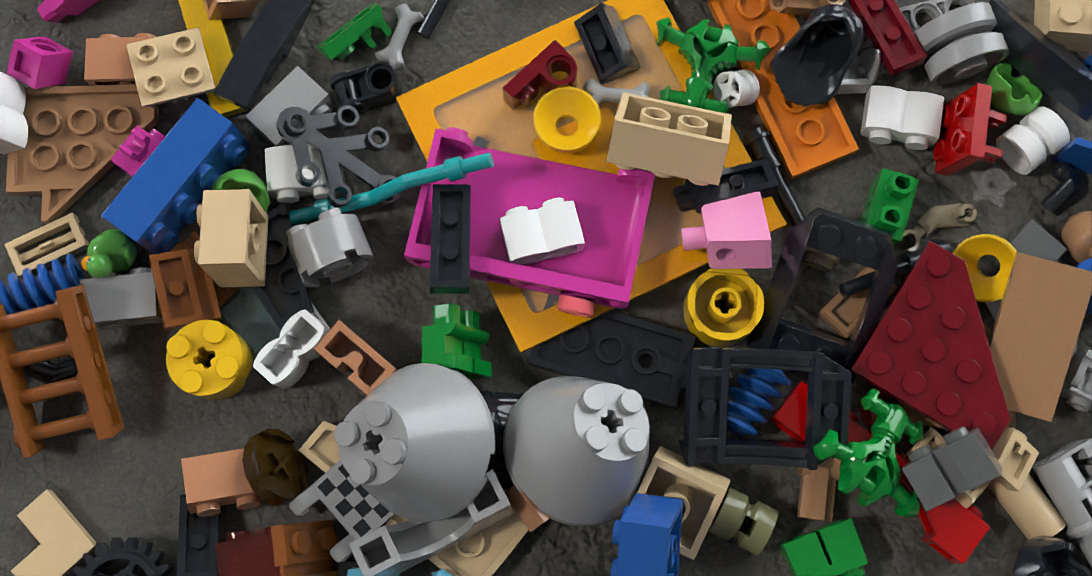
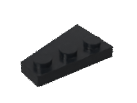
(283, 286)

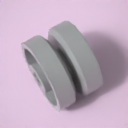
(961, 44)

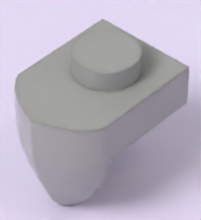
(862, 73)

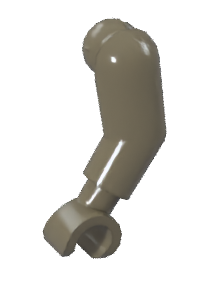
(939, 217)

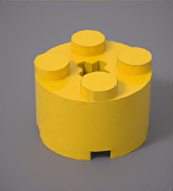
(739, 294)
(190, 351)

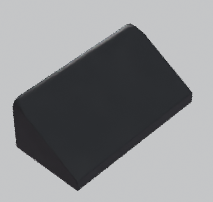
(606, 43)

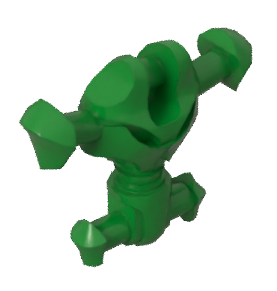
(707, 52)
(873, 463)

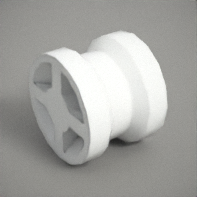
(726, 88)

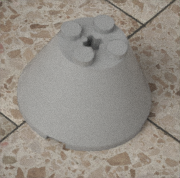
(419, 442)
(578, 448)

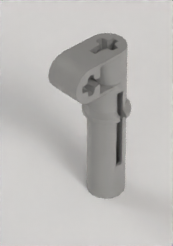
(1070, 489)

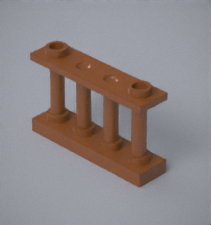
(92, 375)

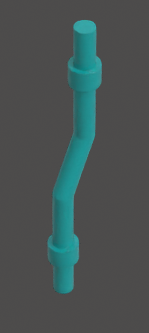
(452, 169)

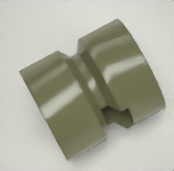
(731, 516)

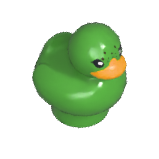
(109, 253)

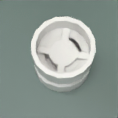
(1033, 139)

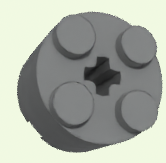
(329, 247)

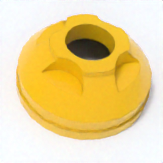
(567, 103)
(972, 249)

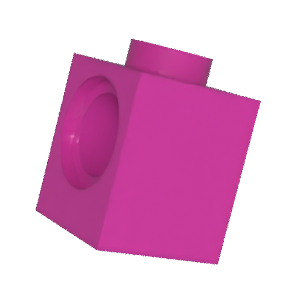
(39, 62)

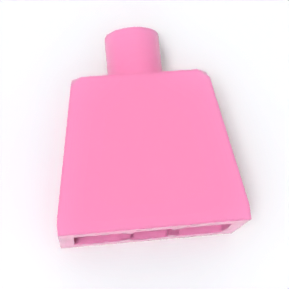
(732, 233)

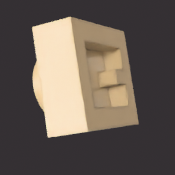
(1015, 457)

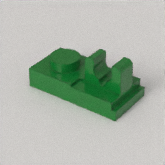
(341, 42)

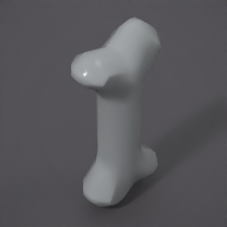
(393, 52)
(605, 94)

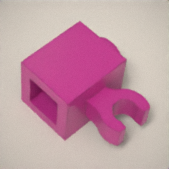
(136, 149)

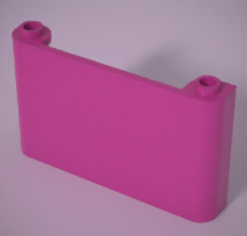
(608, 208)

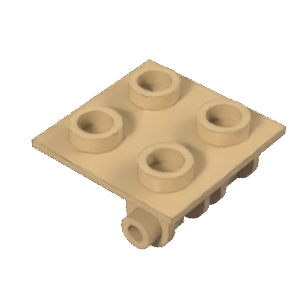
(170, 67)

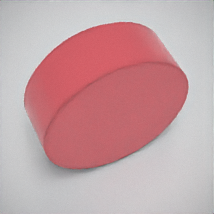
(576, 306)

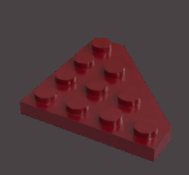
(936, 350)

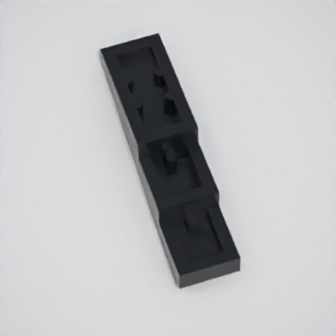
(262, 50)
(1044, 63)

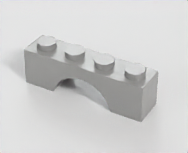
(408, 543)

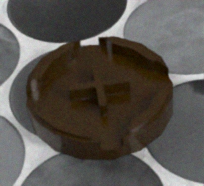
(274, 467)

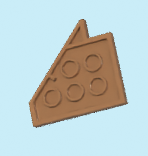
(72, 141)

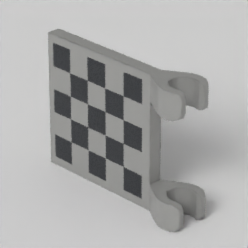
(348, 503)

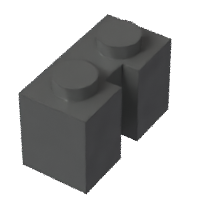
(951, 467)

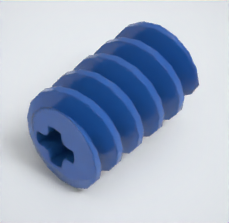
(40, 289)
(752, 398)

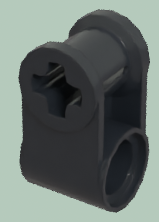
(362, 87)

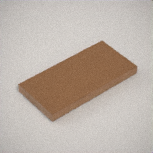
(1038, 332)

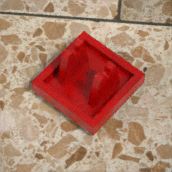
(965, 131)

